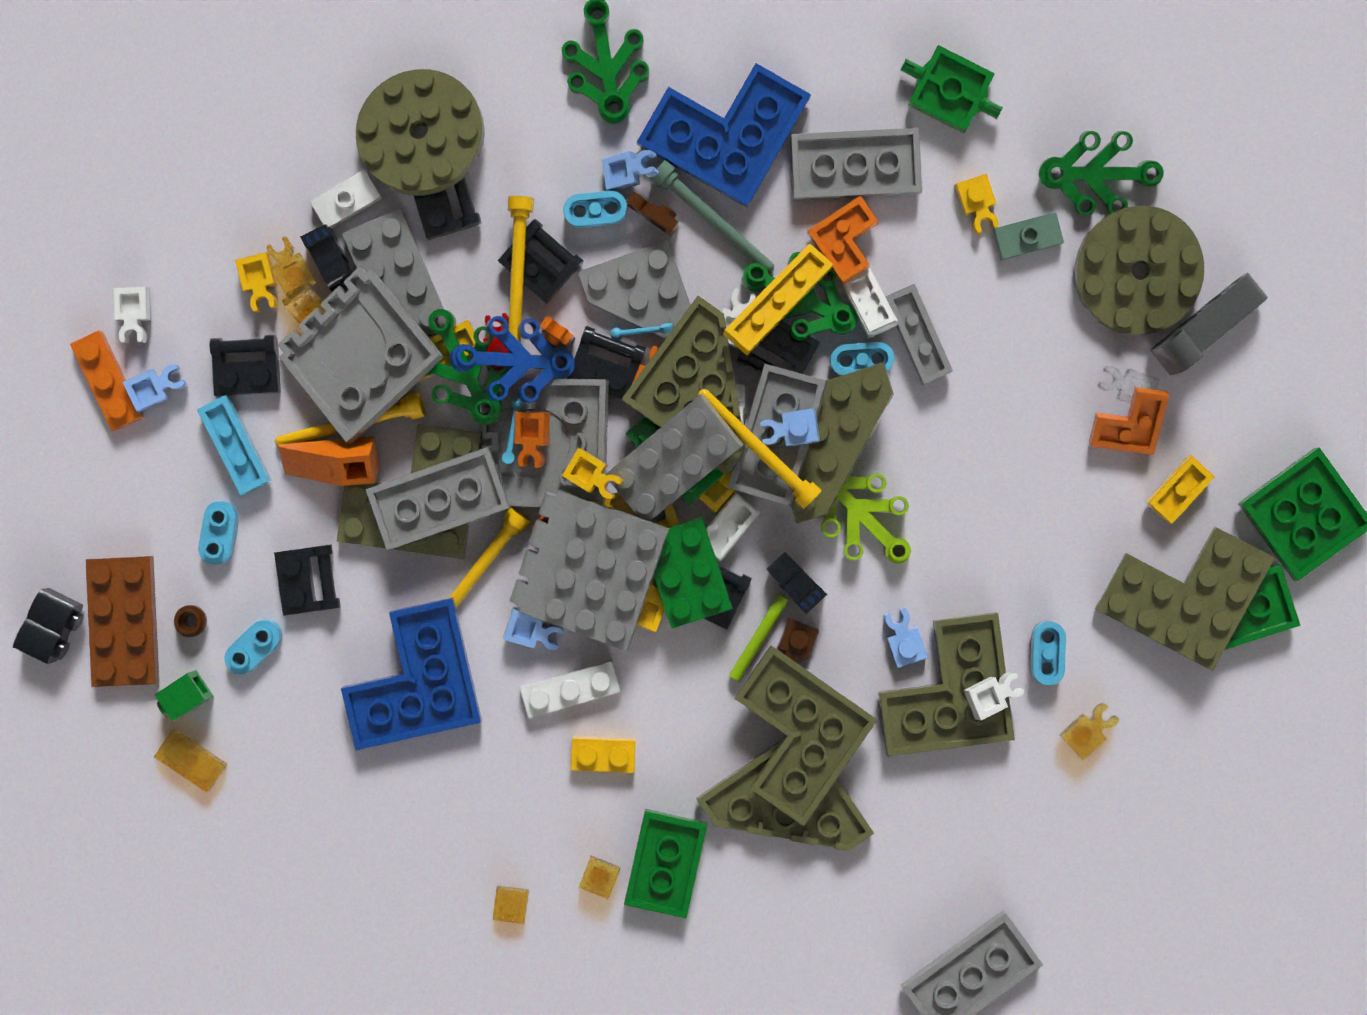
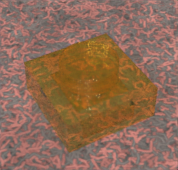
(303, 302)
(599, 877)
(510, 904)

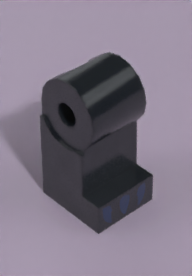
(327, 255)
(796, 583)

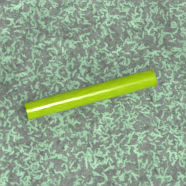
(758, 638)

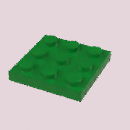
(1306, 514)

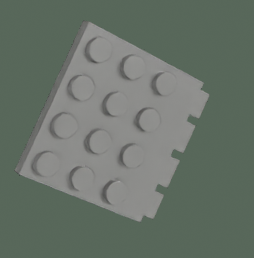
(358, 354)
(576, 421)
(589, 568)

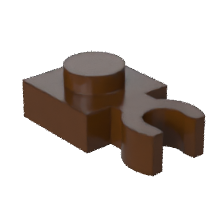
(661, 216)
(797, 639)

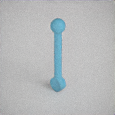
(617, 333)
(508, 457)

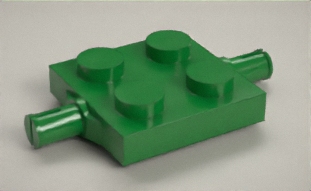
(951, 89)

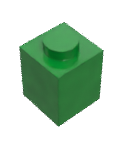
(183, 696)

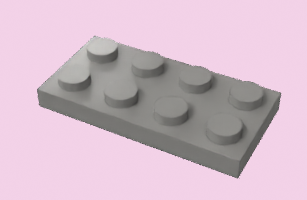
(856, 164)
(393, 254)
(777, 393)
(674, 458)
(438, 498)
(973, 971)

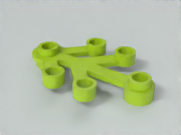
(858, 512)

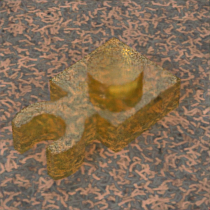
(292, 269)
(1085, 734)

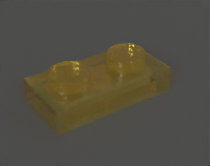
(190, 760)

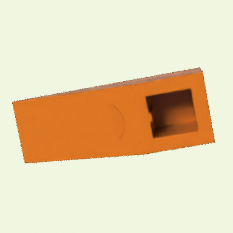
(333, 461)

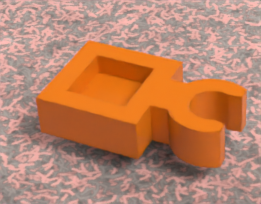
(555, 333)
(532, 432)

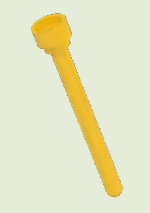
(520, 210)
(411, 407)
(803, 490)
(513, 524)

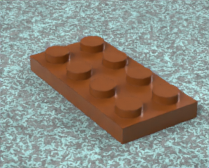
(122, 621)

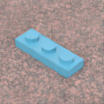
(234, 445)

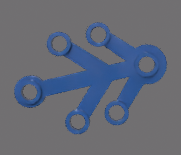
(518, 359)

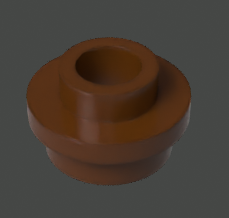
(180, 621)

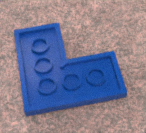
(733, 150)
(431, 692)

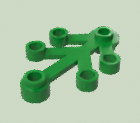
(607, 67)
(1094, 173)
(808, 304)
(467, 378)

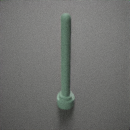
(668, 179)

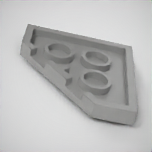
(639, 287)

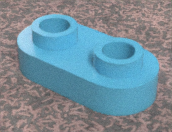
(595, 207)
(860, 356)
(220, 533)
(252, 647)
(1048, 652)

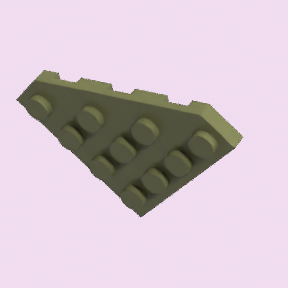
(687, 361)
(845, 426)
(735, 806)

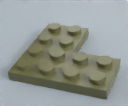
(431, 448)
(1193, 614)
(940, 713)
(819, 728)

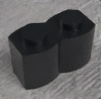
(49, 626)

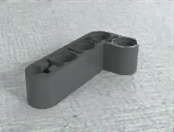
(1187, 342)

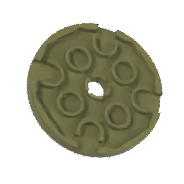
(439, 157)
(1106, 264)

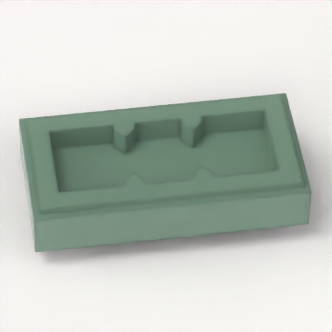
(1028, 236)

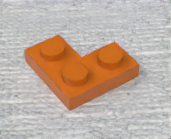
(836, 237)
(1138, 430)

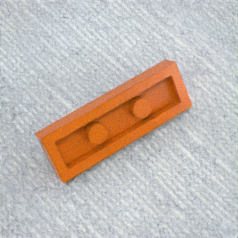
(105, 380)

